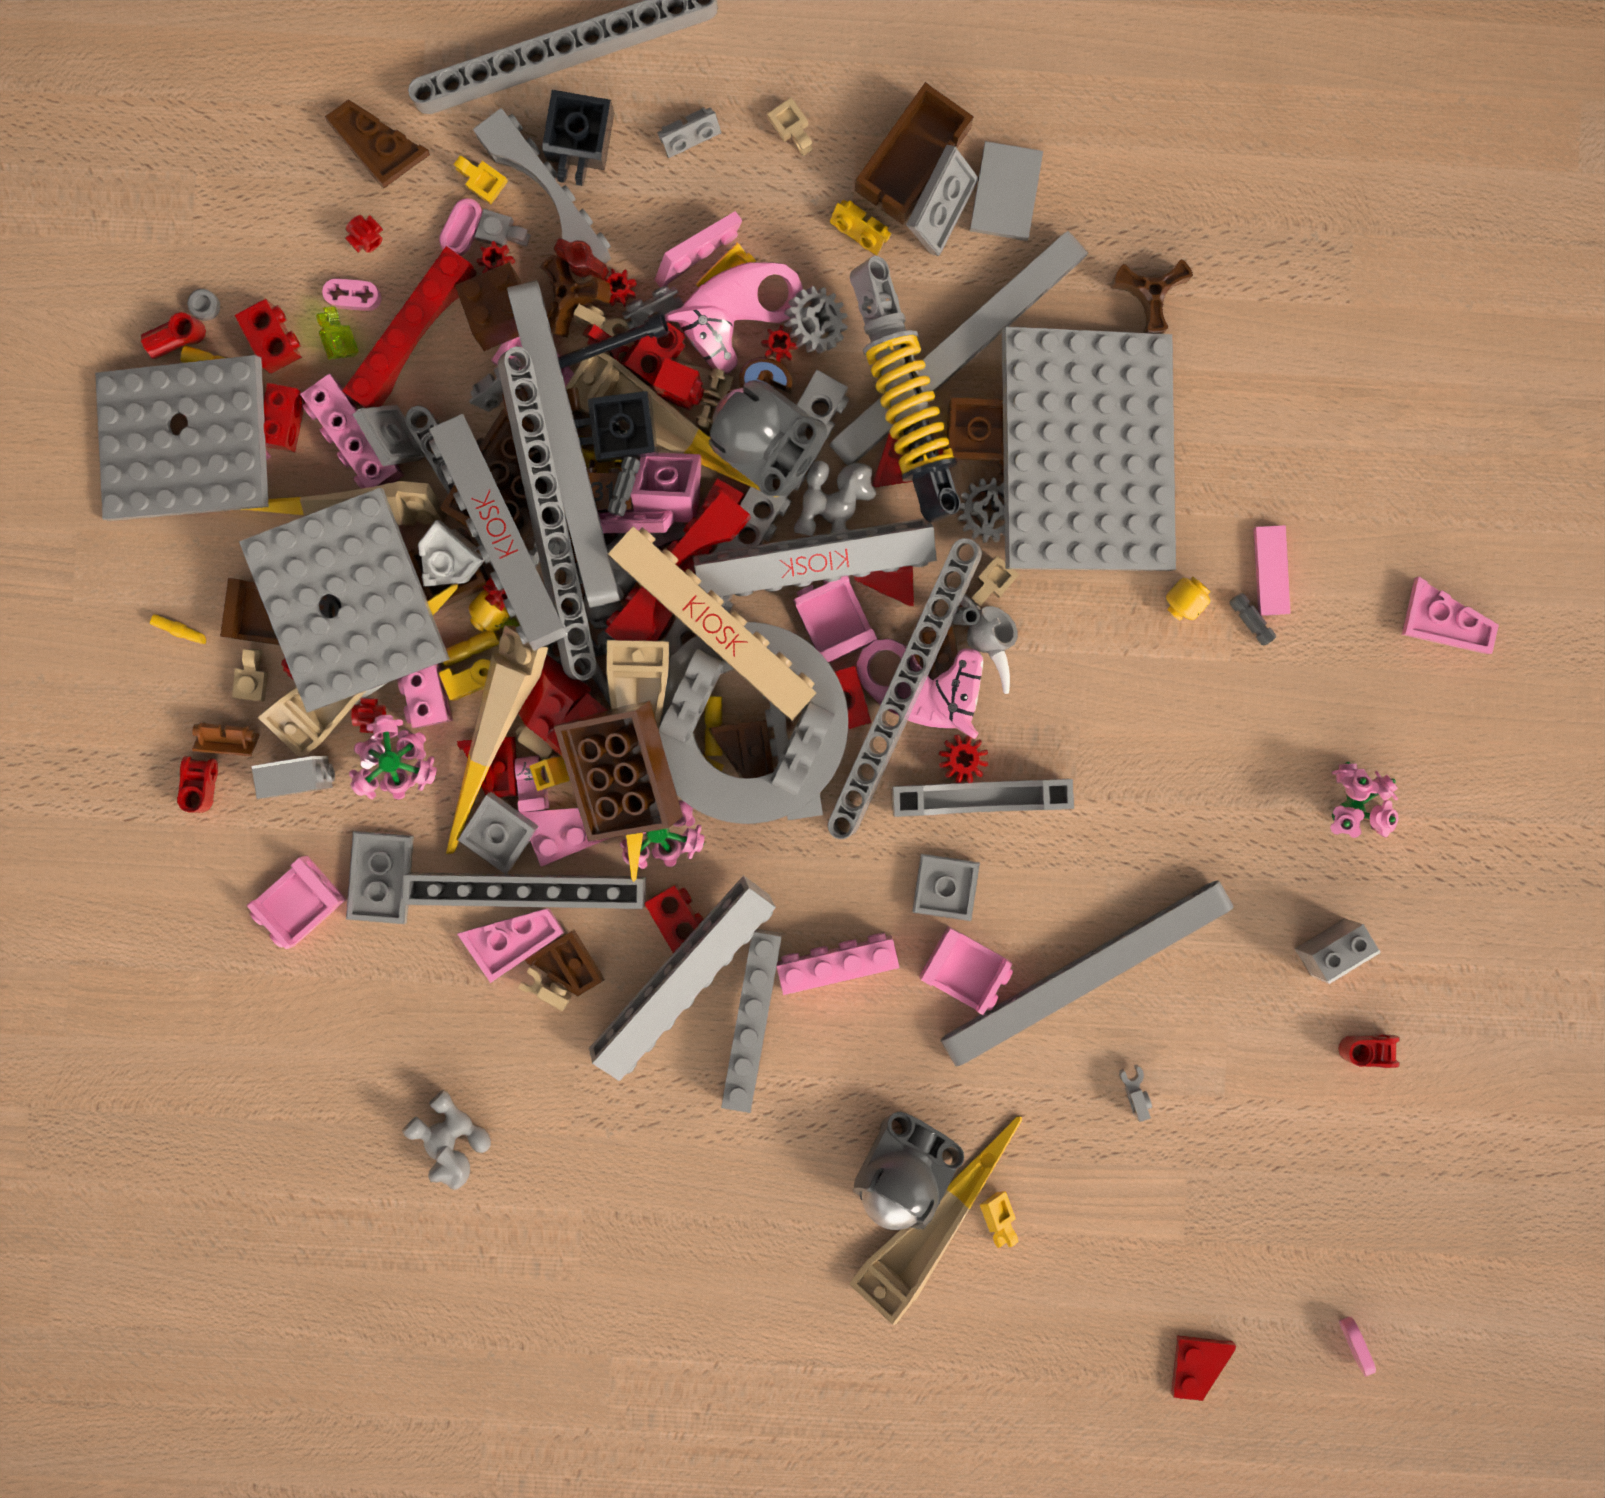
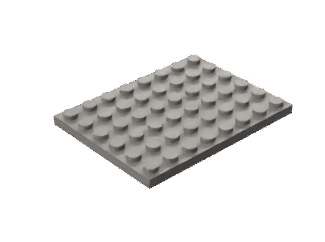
(1088, 450)

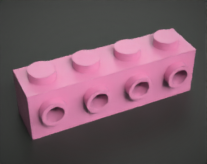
(335, 413)
(425, 698)
(837, 964)

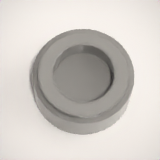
(203, 304)

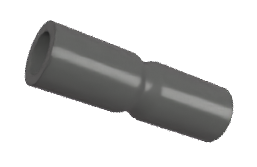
(966, 616)

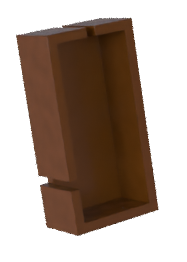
(911, 152)

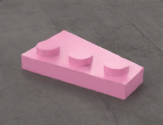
(558, 834)

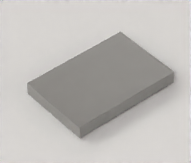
(1006, 191)
(942, 200)
(377, 877)

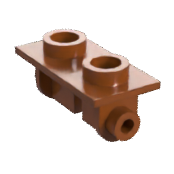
(231, 741)

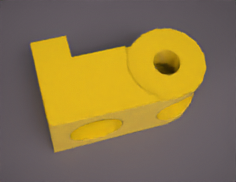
(467, 681)
(555, 769)

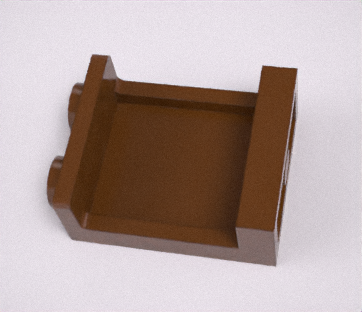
(245, 614)

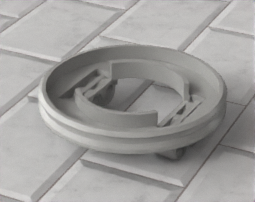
(806, 762)

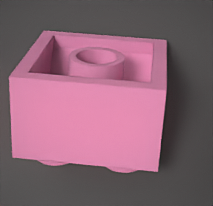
(668, 484)

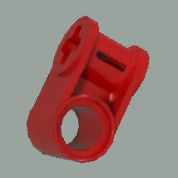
(198, 782)
(1375, 1051)

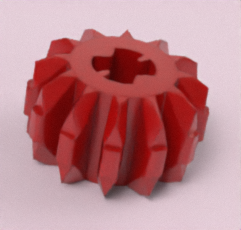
(959, 767)

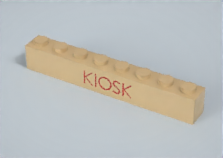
(712, 623)

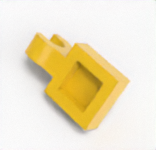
(482, 180)
(998, 1217)

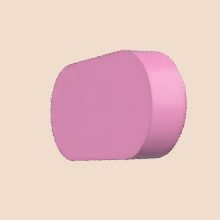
(461, 226)
(1357, 1346)

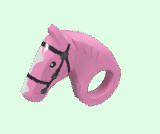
(730, 296)
(943, 702)

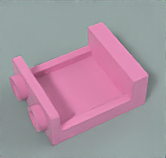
(834, 619)
(296, 903)
(966, 970)

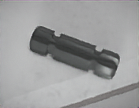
(624, 486)
(1252, 619)

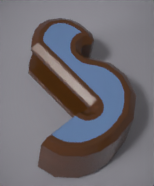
(768, 371)

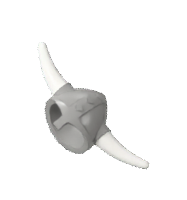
(992, 635)

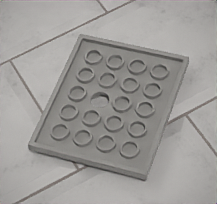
(206, 468)
(383, 615)

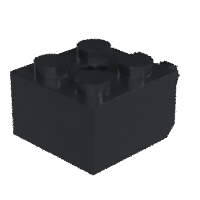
(561, 137)
(606, 415)

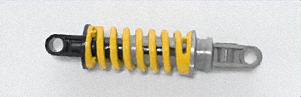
(903, 393)

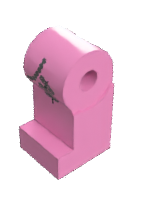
(529, 797)

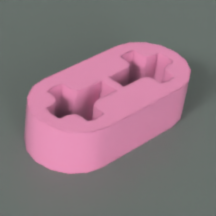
(351, 301)

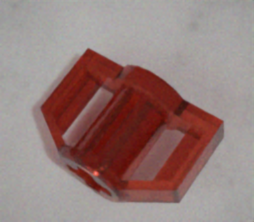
(581, 260)

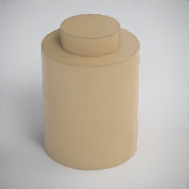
(534, 742)

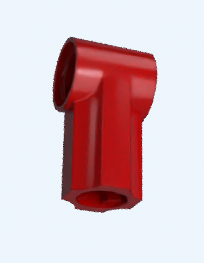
(171, 335)

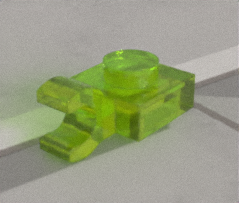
(336, 338)

